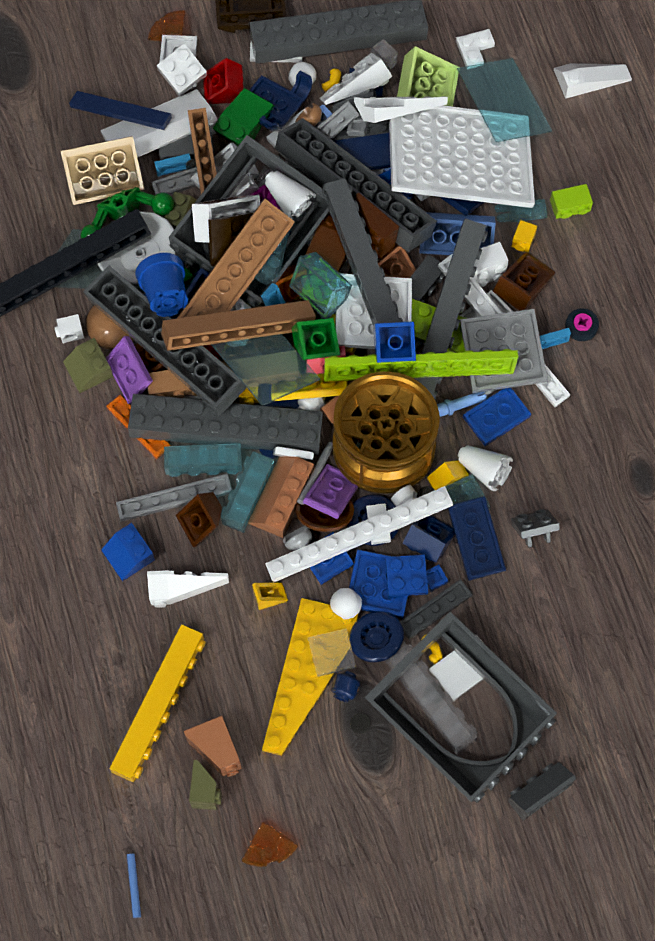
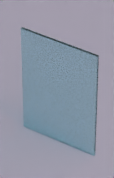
(504, 100)
(267, 366)

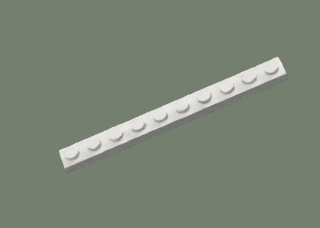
(484, 306)
(359, 534)

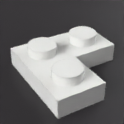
(472, 44)

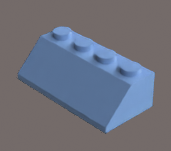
(448, 229)

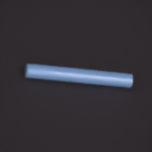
(133, 885)

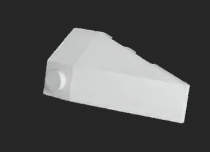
(368, 74)
(585, 78)
(169, 588)

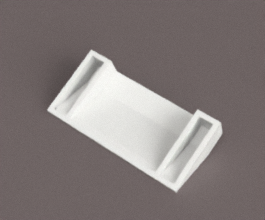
(149, 138)

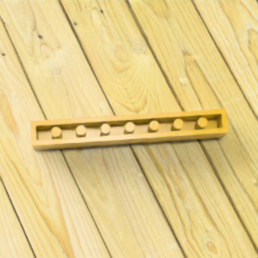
(156, 704)

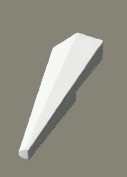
(385, 108)

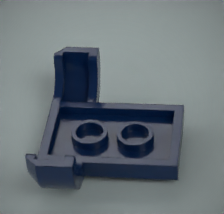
(284, 100)

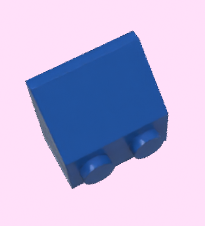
(394, 342)
(127, 552)

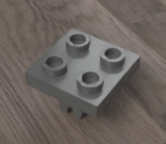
(535, 524)

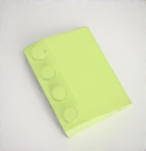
(427, 76)

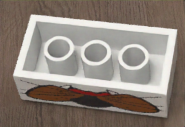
(220, 208)

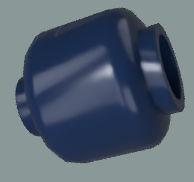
(345, 686)

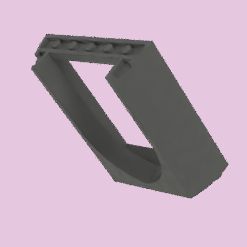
(222, 186)
(527, 710)

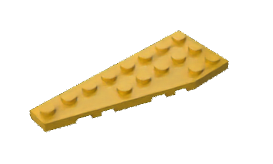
(299, 684)

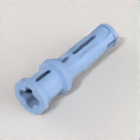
(448, 407)

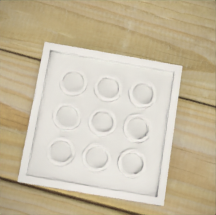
(352, 318)

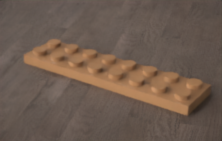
(240, 262)

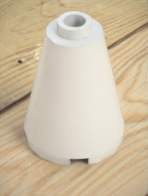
(289, 194)
(486, 465)

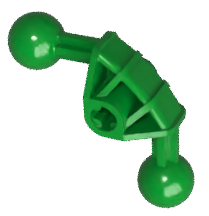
(125, 202)

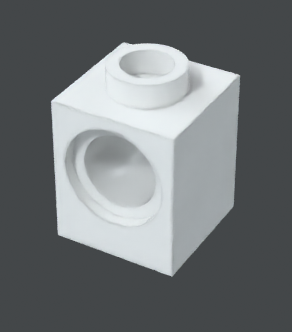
(69, 328)

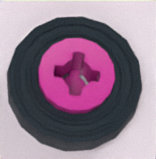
(580, 331)

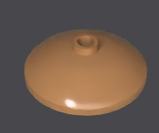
(103, 329)

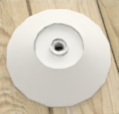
(127, 260)

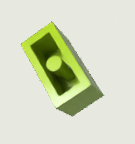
(571, 201)

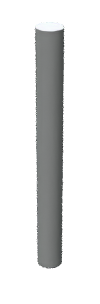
(316, 472)

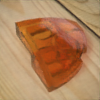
(168, 25)
(268, 846)

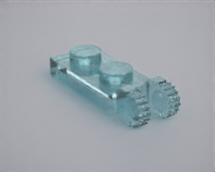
(519, 213)

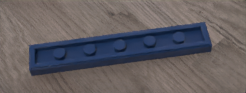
(120, 110)

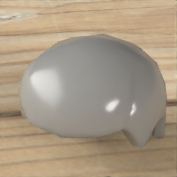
(298, 538)

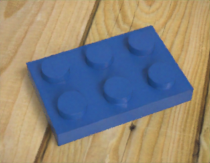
(496, 415)

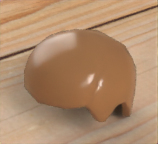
(311, 115)

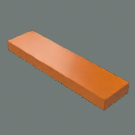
(121, 410)

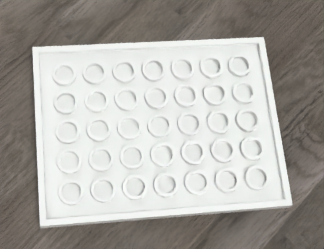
(456, 157)

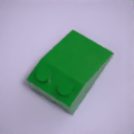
(242, 117)

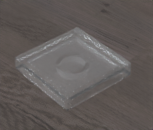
(331, 652)

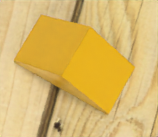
(447, 474)
(269, 594)

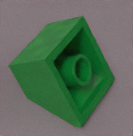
(316, 339)

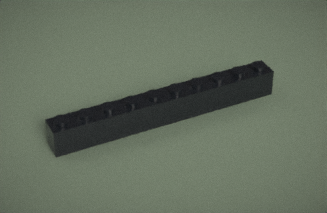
(72, 261)

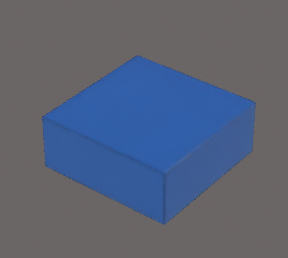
(436, 578)

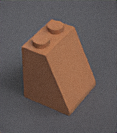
(215, 746)

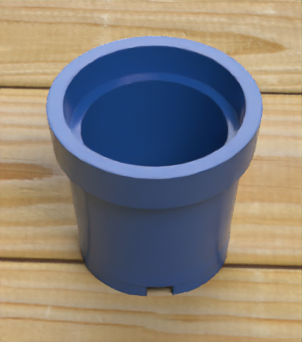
(163, 282)

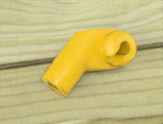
(335, 77)
(436, 652)

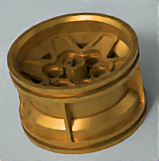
(382, 397)

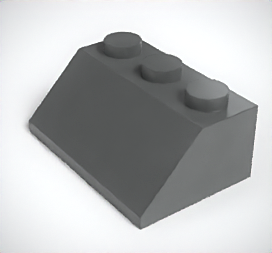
(541, 790)

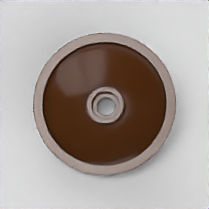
(322, 522)

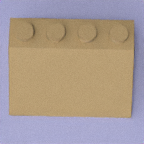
(102, 169)

